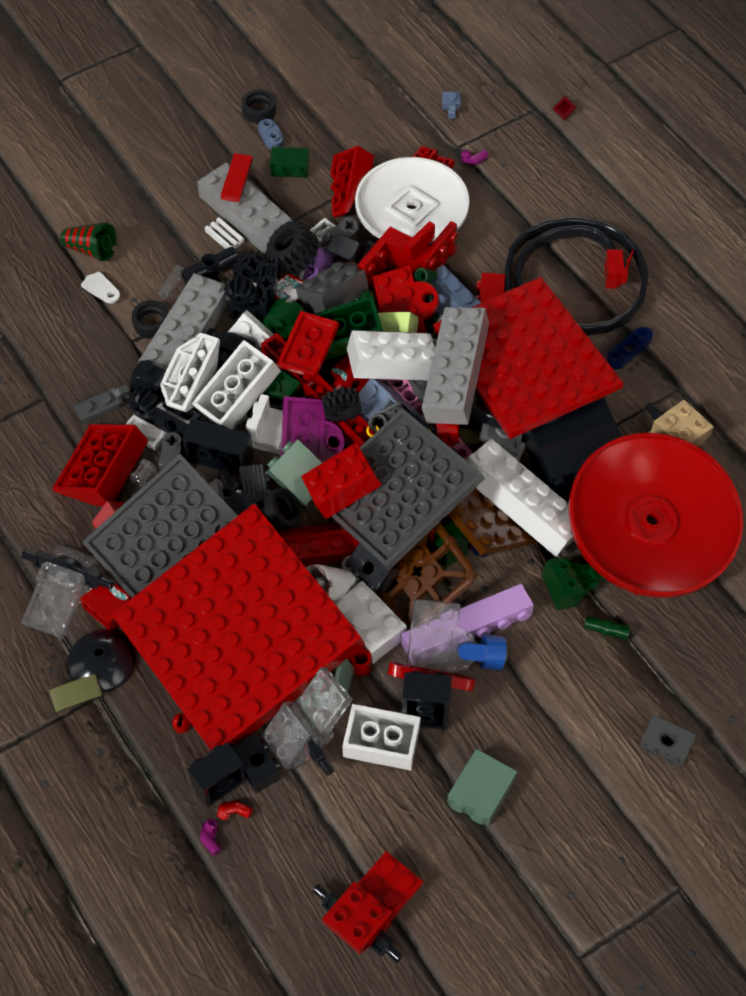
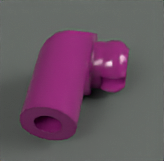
(474, 159)
(208, 835)

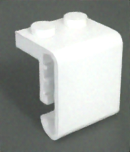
(265, 426)

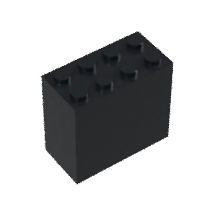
(565, 445)

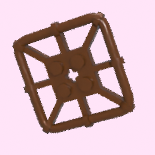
(432, 574)

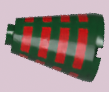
(91, 240)

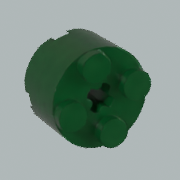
(282, 316)

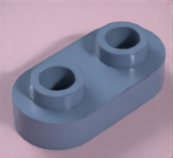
(270, 133)

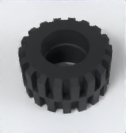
(292, 247)

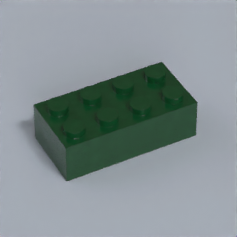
(352, 316)

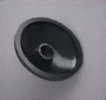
(112, 667)

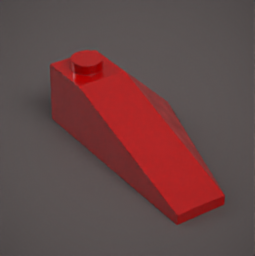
(347, 172)

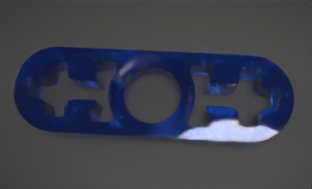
(631, 340)

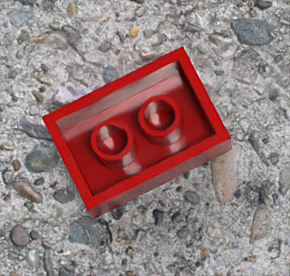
(341, 480)

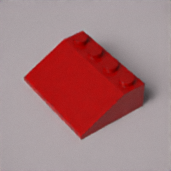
(101, 463)

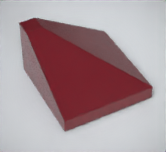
(564, 107)

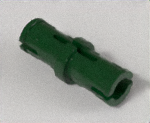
(607, 627)

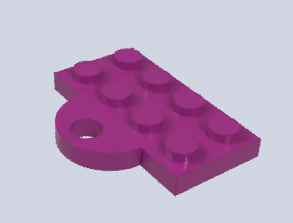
(306, 421)

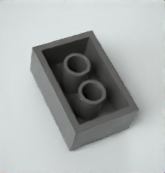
(332, 287)

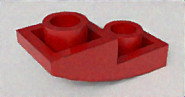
(429, 153)

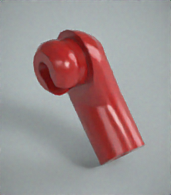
(231, 807)

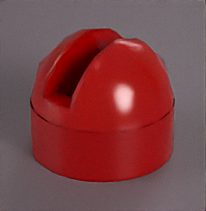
(185, 723)

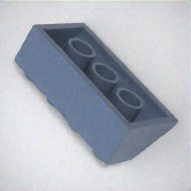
(452, 292)

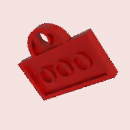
(400, 293)

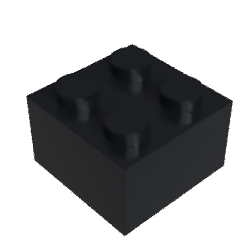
(217, 774)

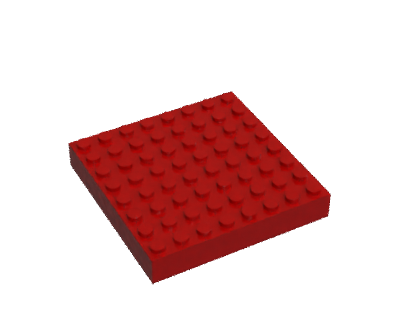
(237, 629)

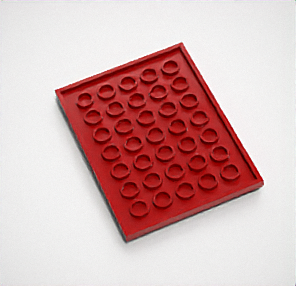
(537, 360)

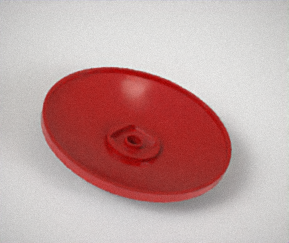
(676, 485)

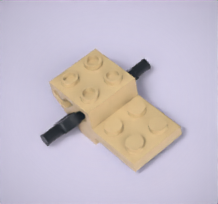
(681, 422)

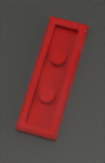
(236, 177)

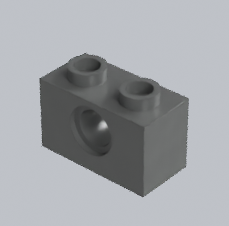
(663, 730)

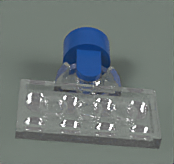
(443, 646)

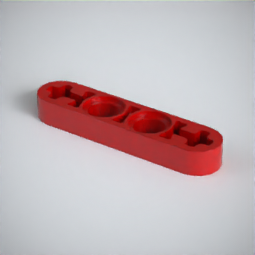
(457, 681)

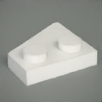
(251, 328)

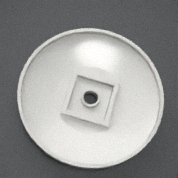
(411, 181)

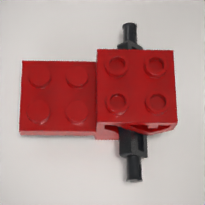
(370, 906)

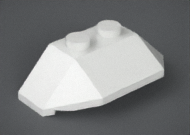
(190, 371)

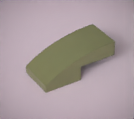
(75, 692)

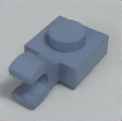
(451, 102)

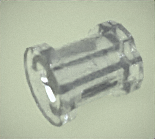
(142, 473)

